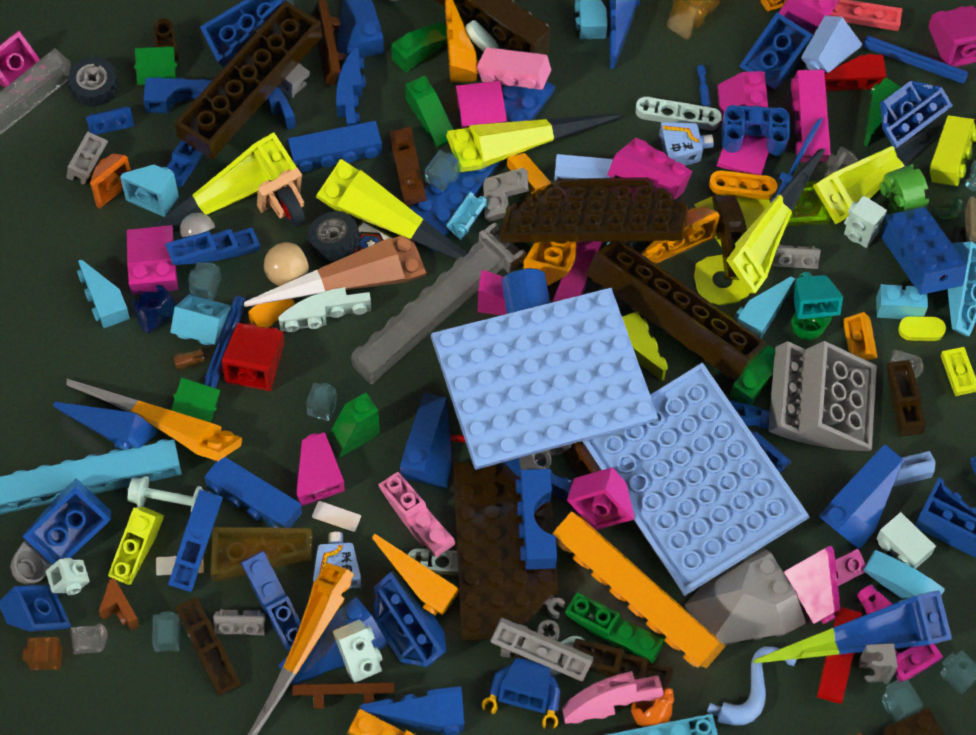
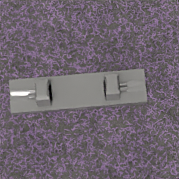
(542, 649)

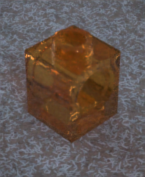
(43, 653)

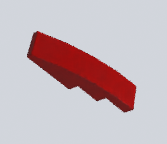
(837, 667)

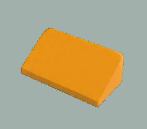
(536, 178)
(268, 313)
(860, 336)

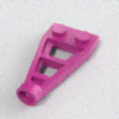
(911, 660)

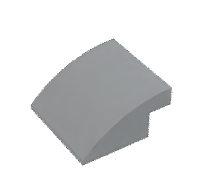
(823, 397)

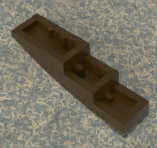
(207, 646)
(613, 661)

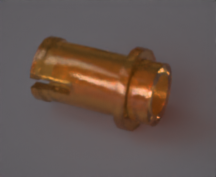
(187, 359)

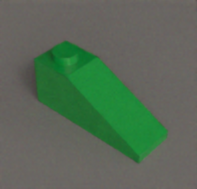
(418, 45)
(428, 109)
(874, 119)
(754, 378)

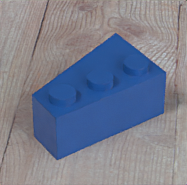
(949, 519)

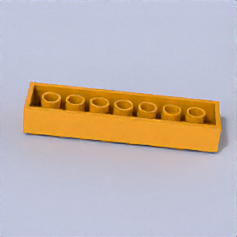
(639, 590)

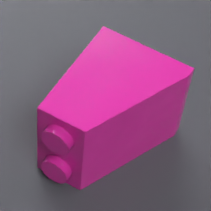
(955, 35)

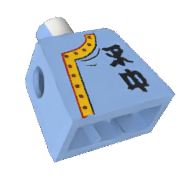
(683, 142)
(338, 554)

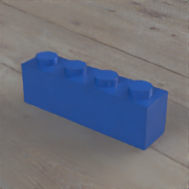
(330, 146)
(252, 494)

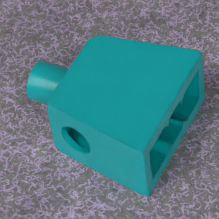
(816, 297)

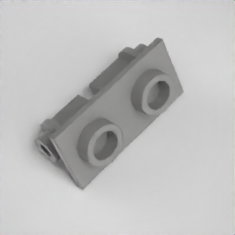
(796, 257)
(231, 623)

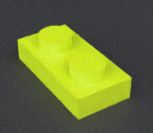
(959, 371)

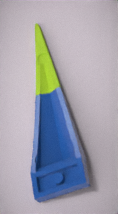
(906, 623)

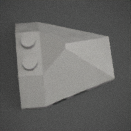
(748, 601)

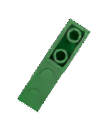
(612, 629)

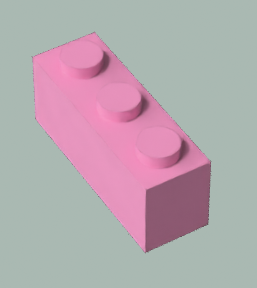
(514, 68)

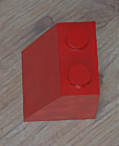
(253, 356)

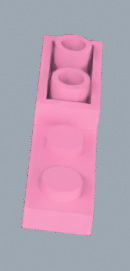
(415, 515)
(601, 697)

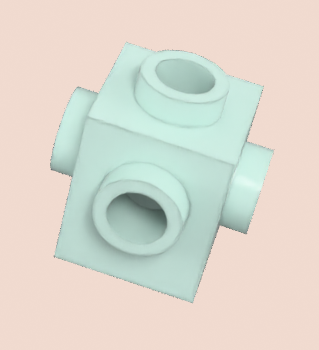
(67, 576)

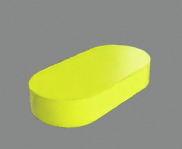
(921, 328)

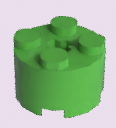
(904, 189)

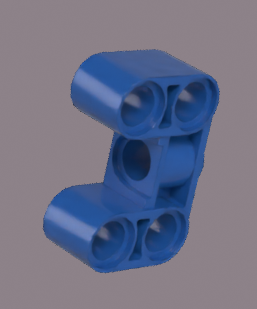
(755, 122)

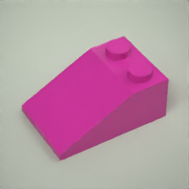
(149, 259)

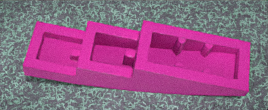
(576, 280)

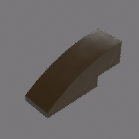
(905, 398)

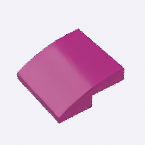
(481, 103)
(748, 159)

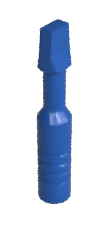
(704, 92)

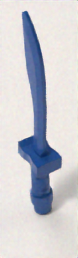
(786, 178)

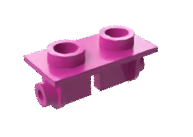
(849, 566)

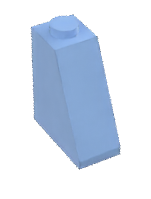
(830, 44)

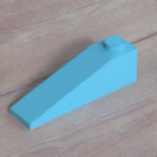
(963, 298)

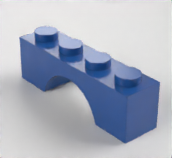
(163, 93)
(539, 546)

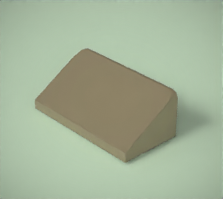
(970, 220)

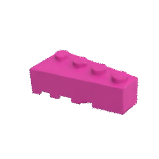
(808, 106)

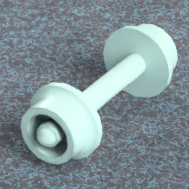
(139, 491)

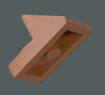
(116, 602)

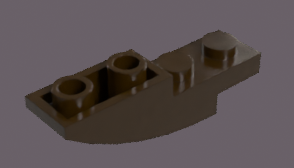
(729, 228)

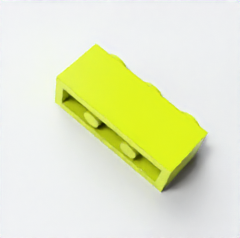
(953, 151)

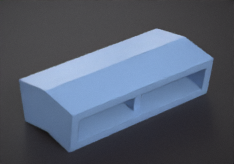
(581, 167)
(916, 468)

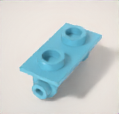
(466, 215)

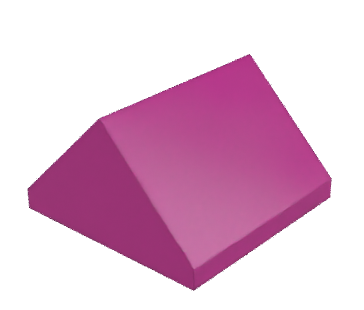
(15, 58)

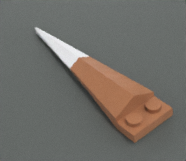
(377, 265)

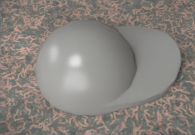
(196, 224)
(29, 565)

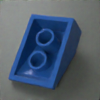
(777, 50)
(68, 523)

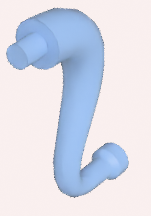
(752, 708)

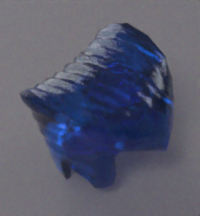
(154, 308)

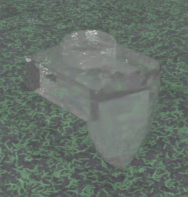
(843, 156)
(916, 361)
(88, 639)

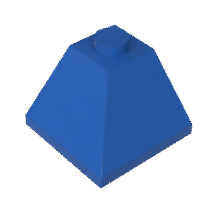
(34, 608)

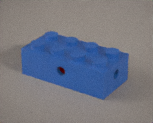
(923, 250)

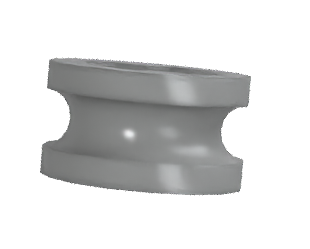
(549, 624)

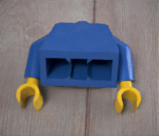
(526, 686)

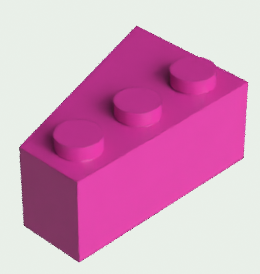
(642, 160)

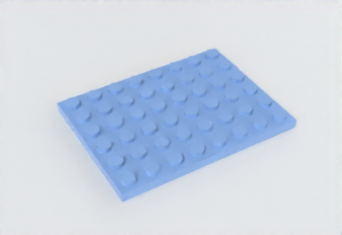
(543, 378)
(699, 481)

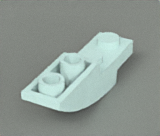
(313, 310)

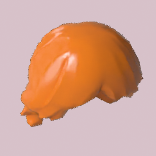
(654, 711)

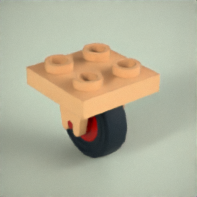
(283, 197)

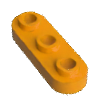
(752, 182)

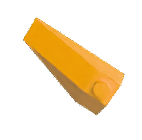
(460, 49)
(699, 228)
(551, 258)
(429, 587)

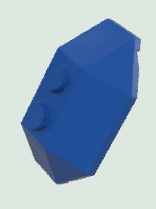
(911, 110)
(405, 624)

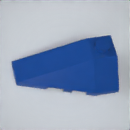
(359, 29)
(119, 427)
(326, 654)

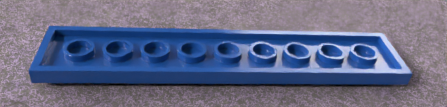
(520, 105)

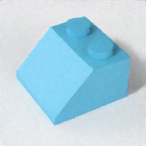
(151, 188)
(199, 319)

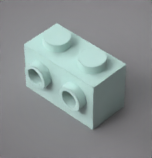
(864, 221)
(905, 541)
(357, 650)

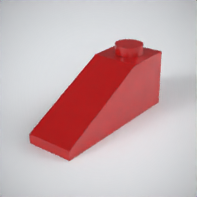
(857, 74)

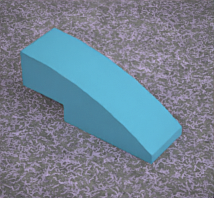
(899, 577)

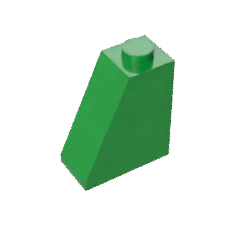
(355, 425)

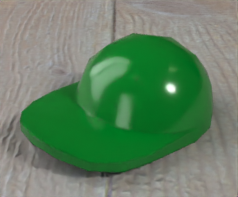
(809, 328)

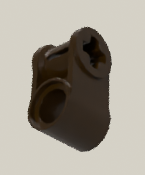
(165, 39)

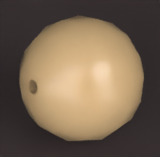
(285, 263)

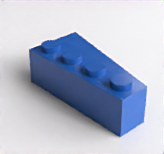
(237, 26)

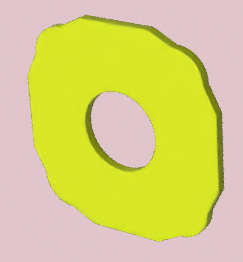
(708, 290)

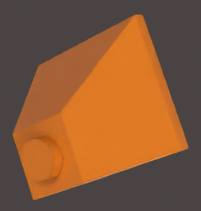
(106, 178)

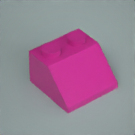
(807, 13)
(743, 90)
(601, 498)

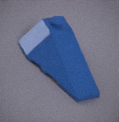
(620, 19)
(428, 448)
(861, 502)
(436, 713)

